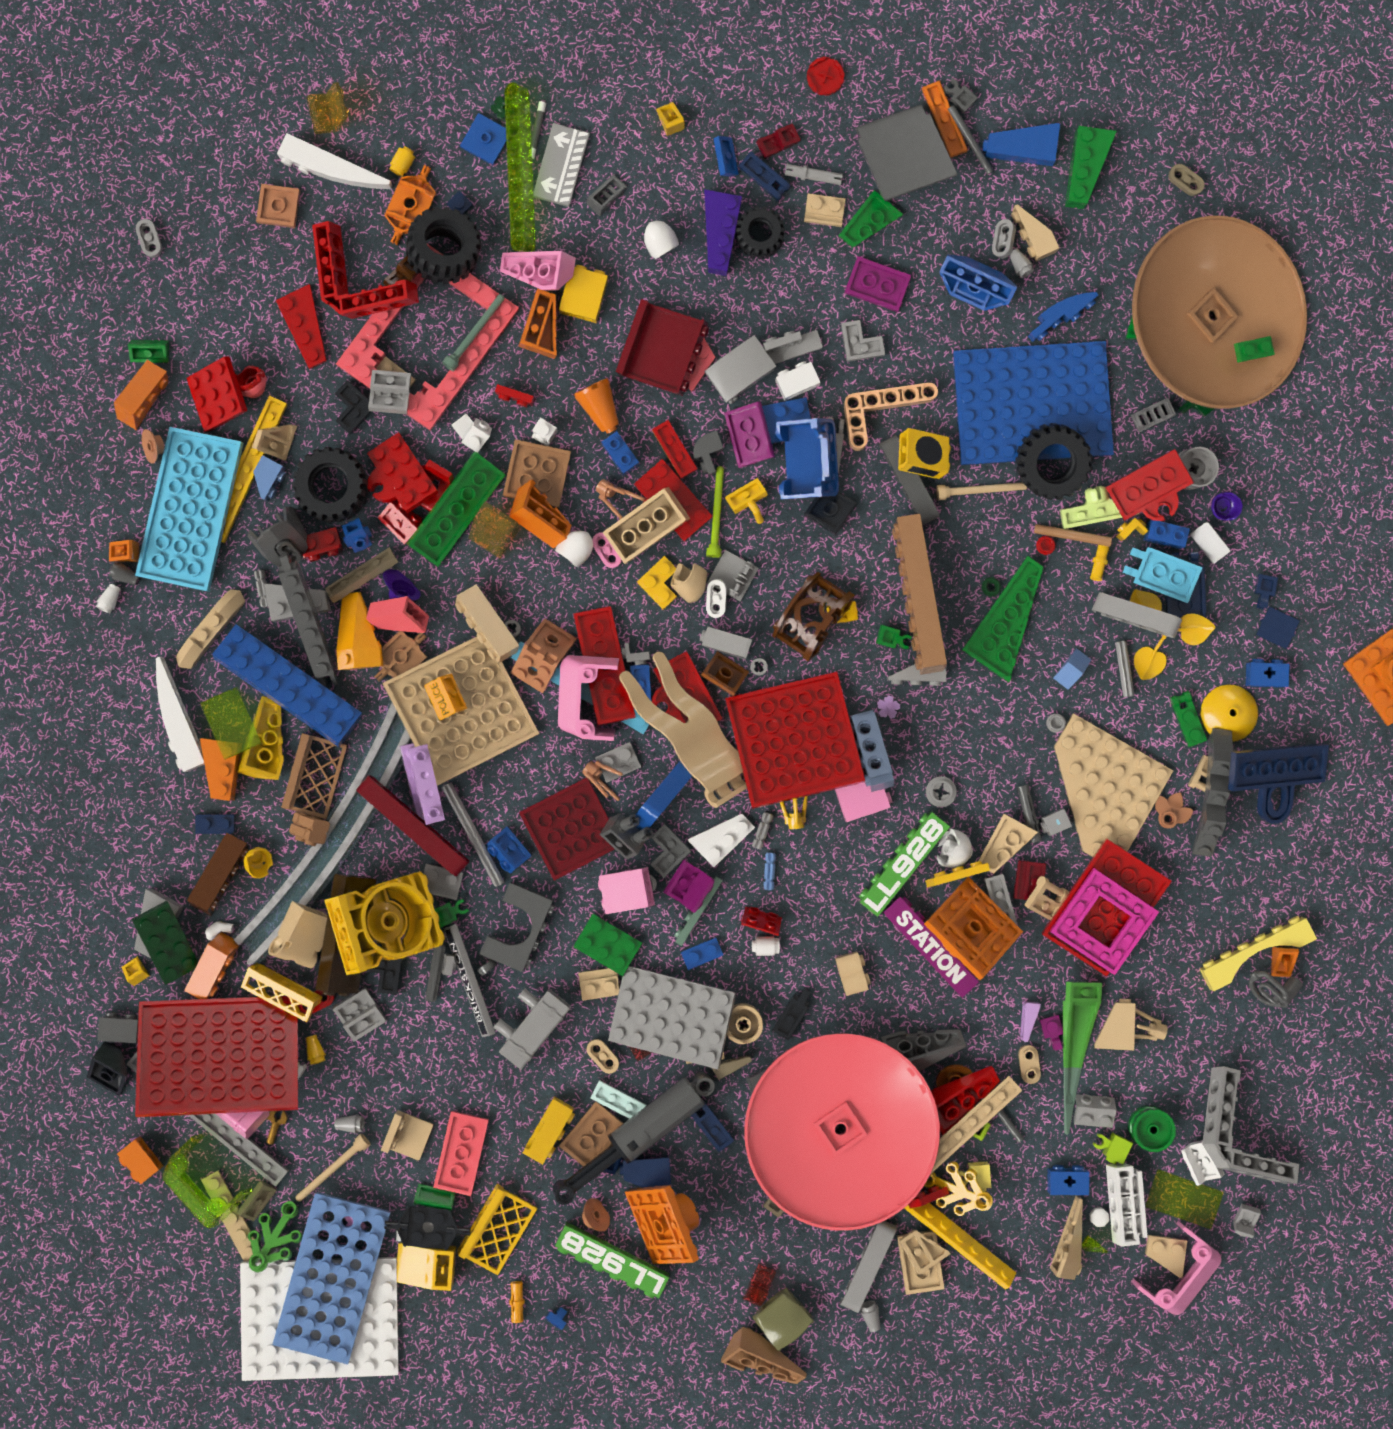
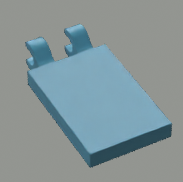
(1164, 573)

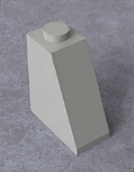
(726, 642)

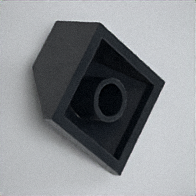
(108, 1068)

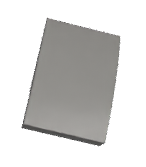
(740, 369)

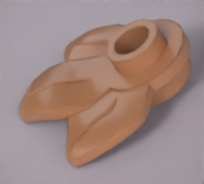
(1174, 808)

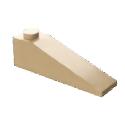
(1067, 1257)

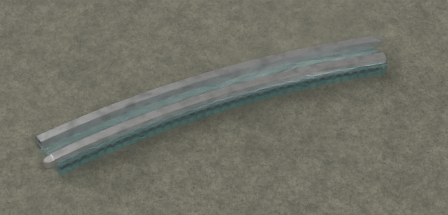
(347, 825)

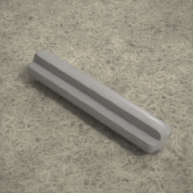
(1124, 668)

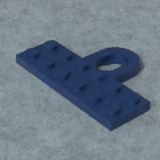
(1276, 768)

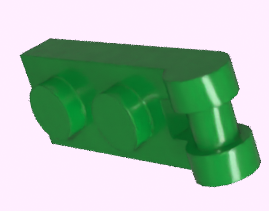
(1188, 719)

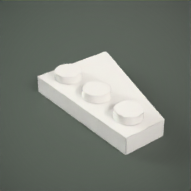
(721, 839)

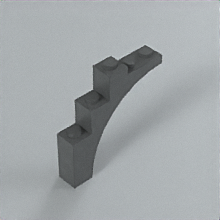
(1216, 793)

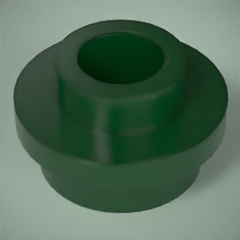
(997, 586)

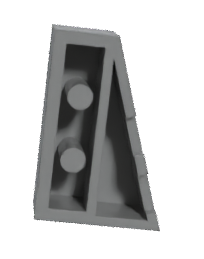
(279, 605)

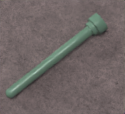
(452, 361)

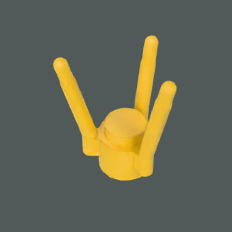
(796, 820)

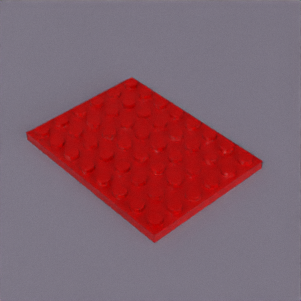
(215, 1057)

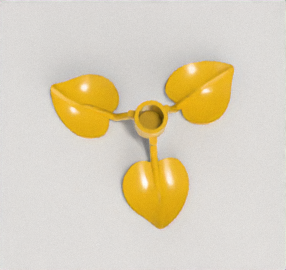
(1194, 631)

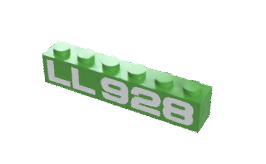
(903, 863)
(612, 1260)

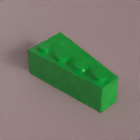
(1087, 159)

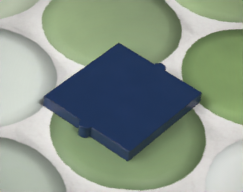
(1277, 627)

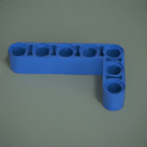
(662, 796)

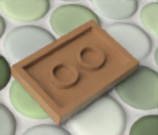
(591, 1134)

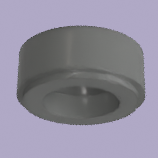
(486, 967)

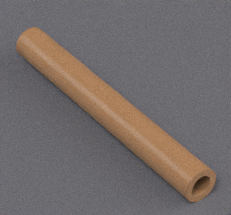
(1073, 535)

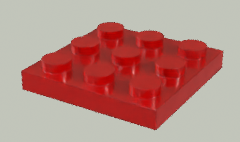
(216, 394)

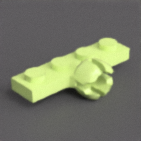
(1096, 509)

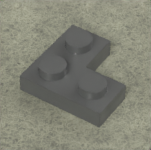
(673, 851)

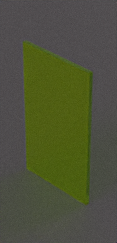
(230, 723)
(1184, 1199)

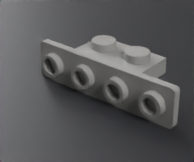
(792, 345)

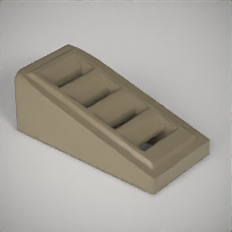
(731, 1065)

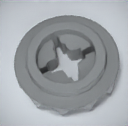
(945, 799)

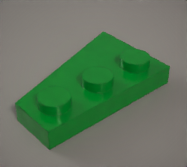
(869, 219)

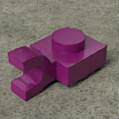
(1051, 1029)

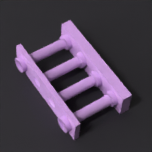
(422, 782)

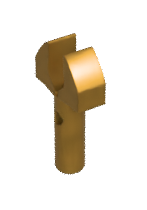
(275, 1125)

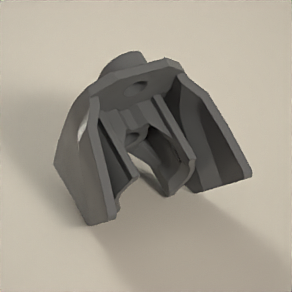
(282, 537)

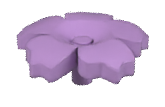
(887, 707)

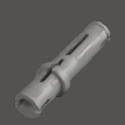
(813, 174)

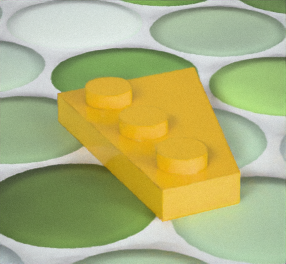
(958, 873)

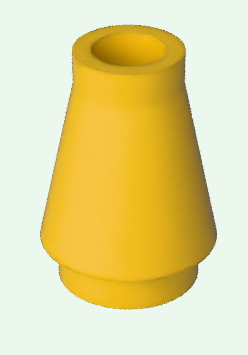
(315, 1052)

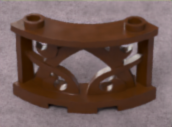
(813, 641)

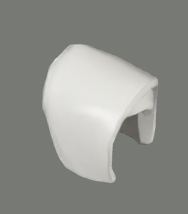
(659, 238)
(576, 547)

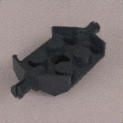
(412, 1232)

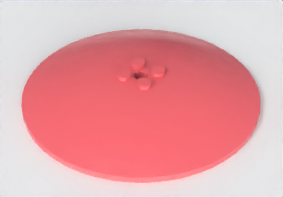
(848, 1176)

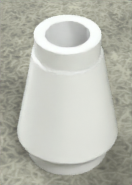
(108, 599)

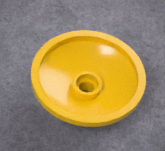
(1217, 707)

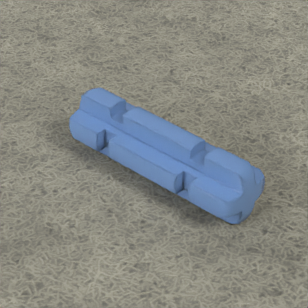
(769, 873)

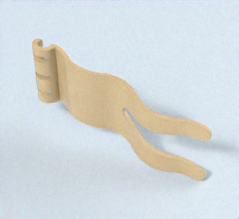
(698, 741)

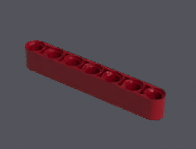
(412, 825)

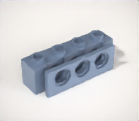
(875, 778)

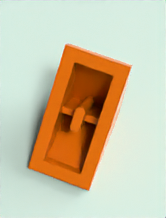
(124, 551)
(1283, 961)

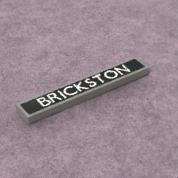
(469, 981)

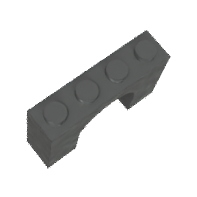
(518, 955)

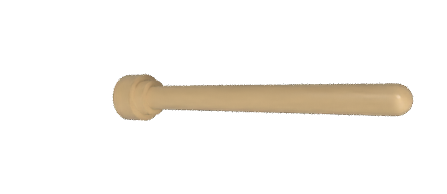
(945, 492)
(358, 1145)

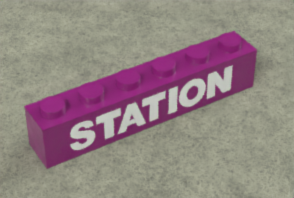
(929, 946)

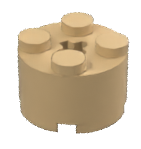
(747, 1033)

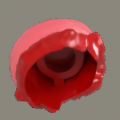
(252, 381)

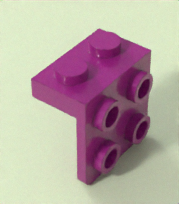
(689, 886)

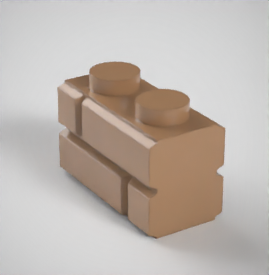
(309, 828)

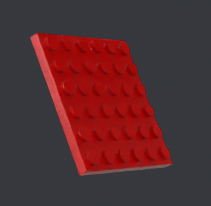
(795, 740)

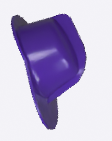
(400, 585)

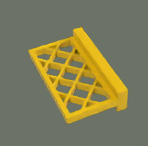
(481, 1223)

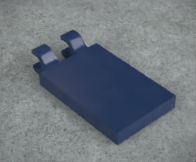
(1197, 601)

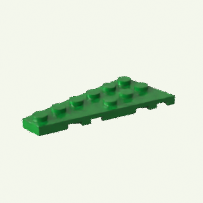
(1002, 629)

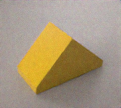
(670, 118)

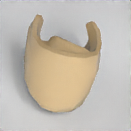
(689, 583)

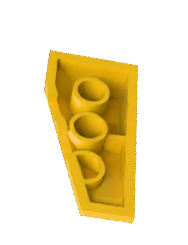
(265, 759)

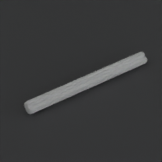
(473, 834)

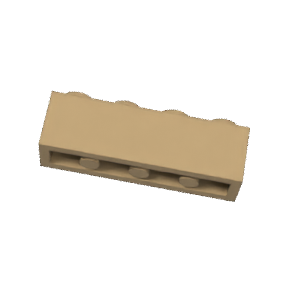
(486, 623)

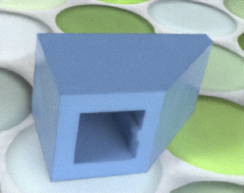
(267, 477)

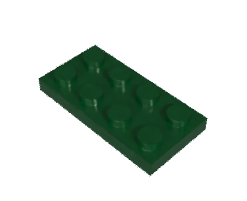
(165, 942)

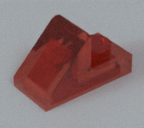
(759, 1285)

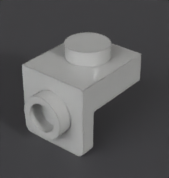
(638, 658)
(1246, 1220)

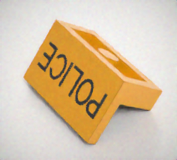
(445, 696)

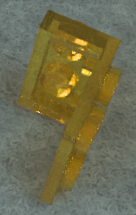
(327, 110)

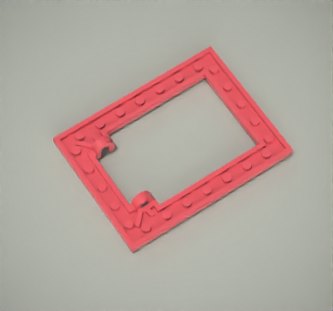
(430, 403)

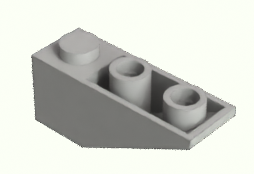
(913, 675)

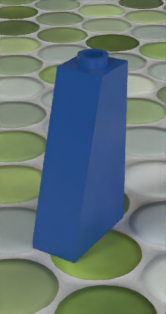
(1024, 145)

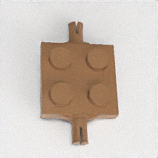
(401, 655)

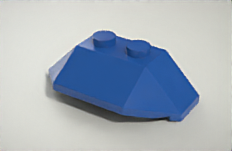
(976, 282)

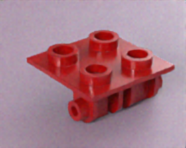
(762, 921)

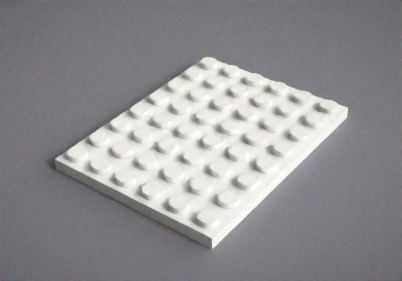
(261, 1307)

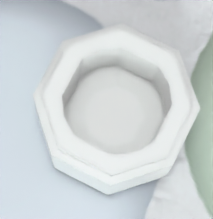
(1099, 1217)

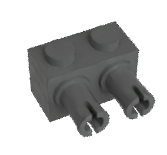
(624, 836)

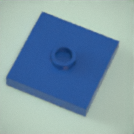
(485, 139)

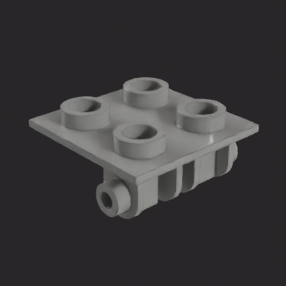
(735, 573)

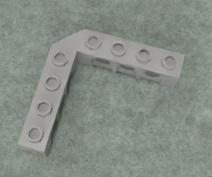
(1219, 1138)

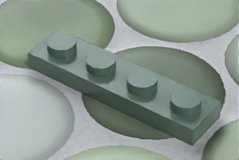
(692, 918)

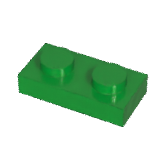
(1254, 349)

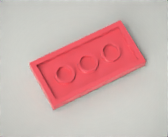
(461, 1153)

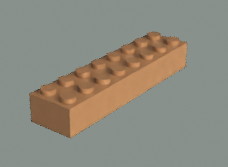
(920, 594)

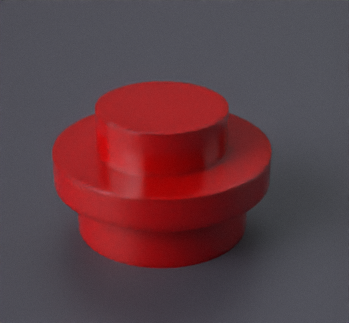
(1045, 545)

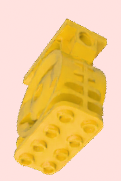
(359, 928)

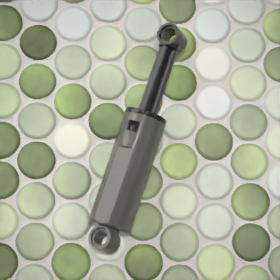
(641, 1131)

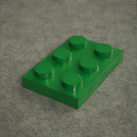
(607, 945)

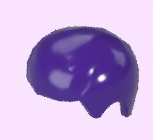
(1229, 500)

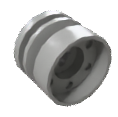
(1204, 465)

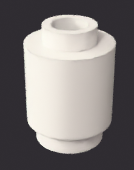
(765, 946)

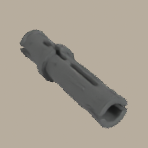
(1029, 811)

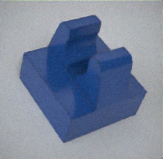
(556, 1319)

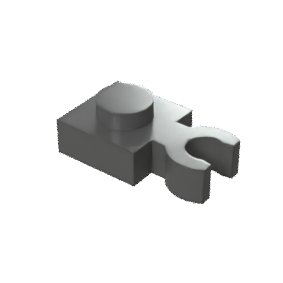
(962, 98)

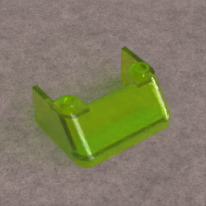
(207, 1211)

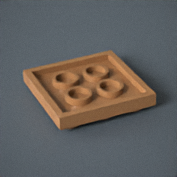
(542, 464)

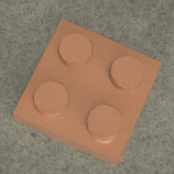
(278, 206)

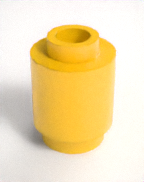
(402, 161)

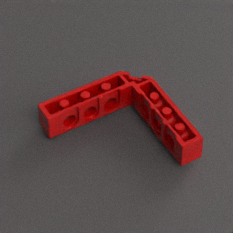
(334, 280)

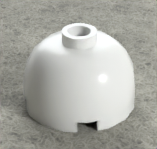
(955, 849)

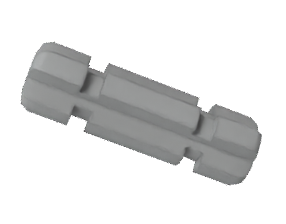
(260, 577)
(762, 830)

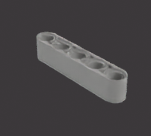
(1137, 615)
(869, 1265)

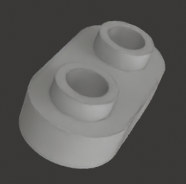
(148, 239)
(1003, 239)

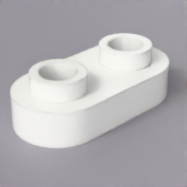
(715, 597)

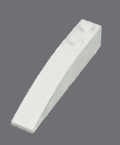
(326, 165)
(176, 721)

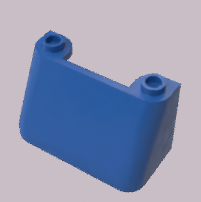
(809, 458)

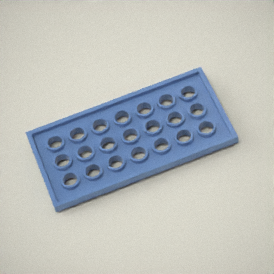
(300, 1279)

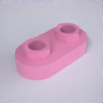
(606, 551)

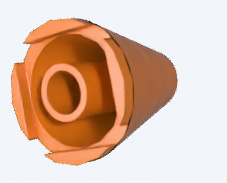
(599, 405)

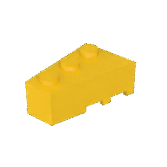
(549, 1130)

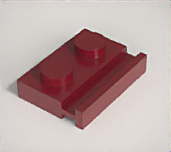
(1026, 878)

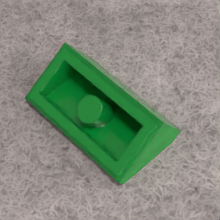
(153, 350)

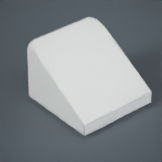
(463, 425)

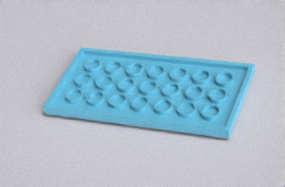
(189, 509)

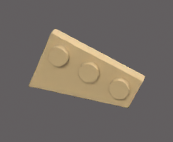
(1006, 842)

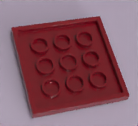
(568, 828)

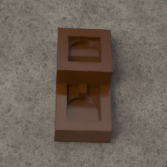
(402, 272)

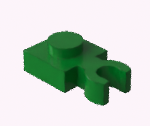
(890, 637)
(447, 913)

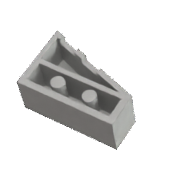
(151, 899)

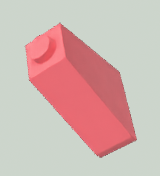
(398, 615)

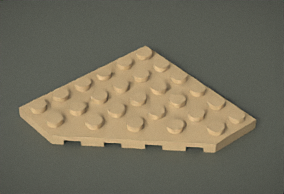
(1106, 784)

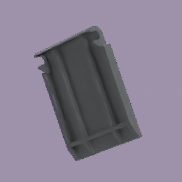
(904, 152)

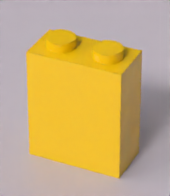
(584, 294)

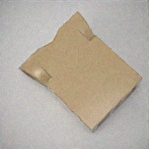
(300, 935)

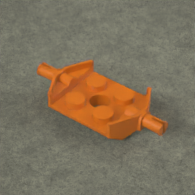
(409, 188)

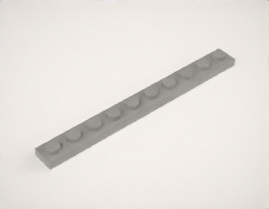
(245, 1149)

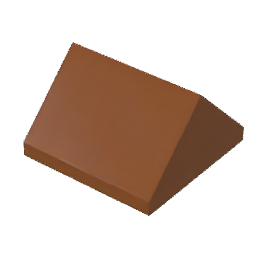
(724, 673)

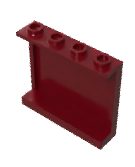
(662, 348)

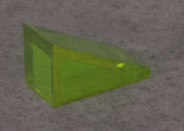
(1091, 1245)

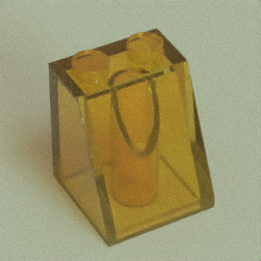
(493, 530)

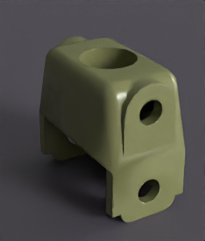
(783, 1318)

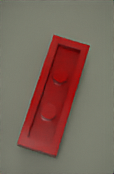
(674, 449)

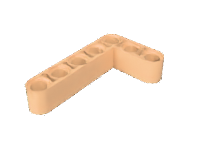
(882, 403)

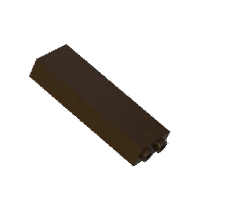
(331, 971)

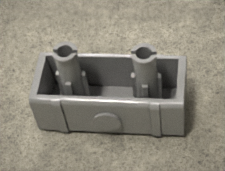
(535, 1028)

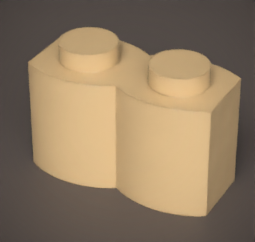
(852, 973)

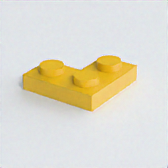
(654, 582)

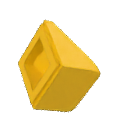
(135, 971)

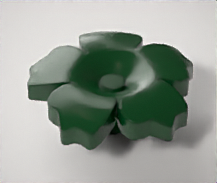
(499, 107)

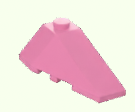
(540, 269)

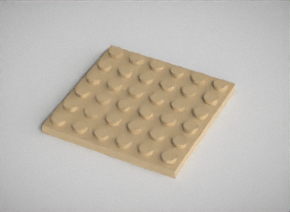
(466, 739)

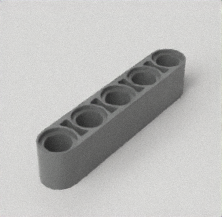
(912, 483)

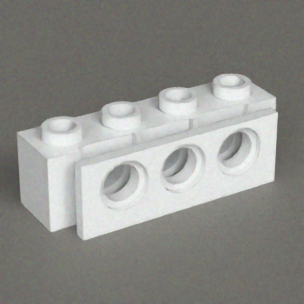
(1126, 1204)

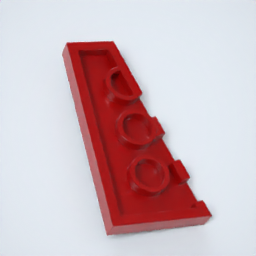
(301, 317)

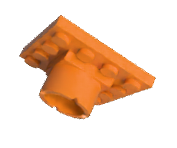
(1374, 674)
(973, 928)
(665, 1223)

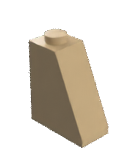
(1118, 1028)

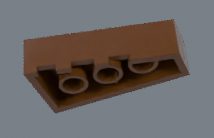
(218, 874)

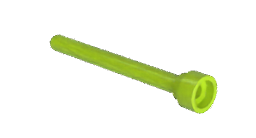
(714, 549)

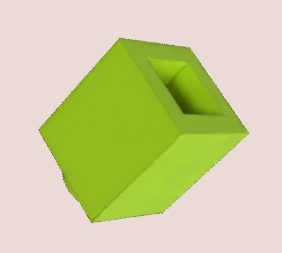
(1115, 1148)

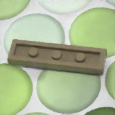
(361, 575)

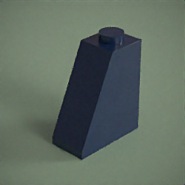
(647, 1171)

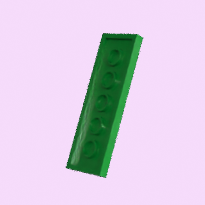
(456, 509)

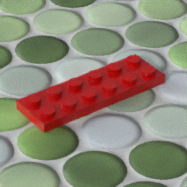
(599, 639)

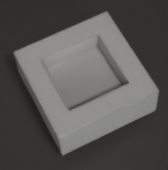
(449, 964)

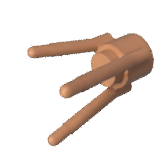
(608, 489)
(593, 773)

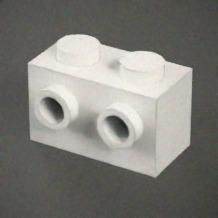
(797, 380)

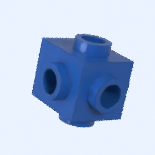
(357, 535)

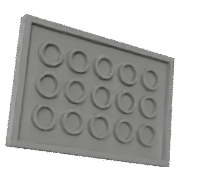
(672, 1017)

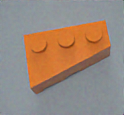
(140, 394)
(538, 516)
(220, 773)

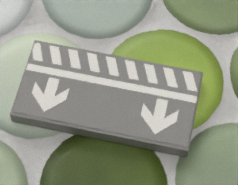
(561, 165)

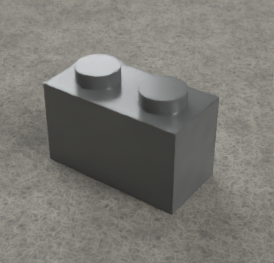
(118, 1028)

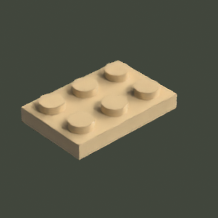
(928, 1280)

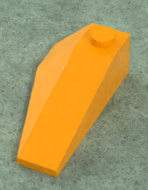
(356, 638)

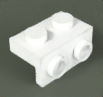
(1200, 1163)

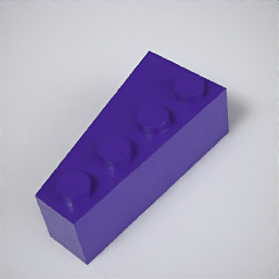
(721, 224)

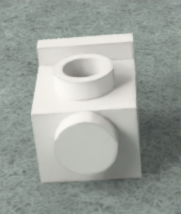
(544, 432)

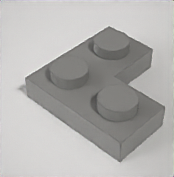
(858, 348)

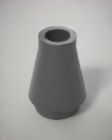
(123, 574)

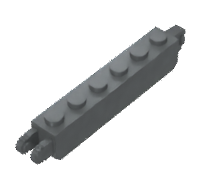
(306, 619)

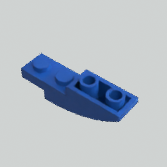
(1066, 309)

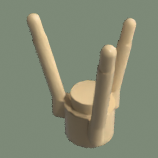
(1155, 1029)

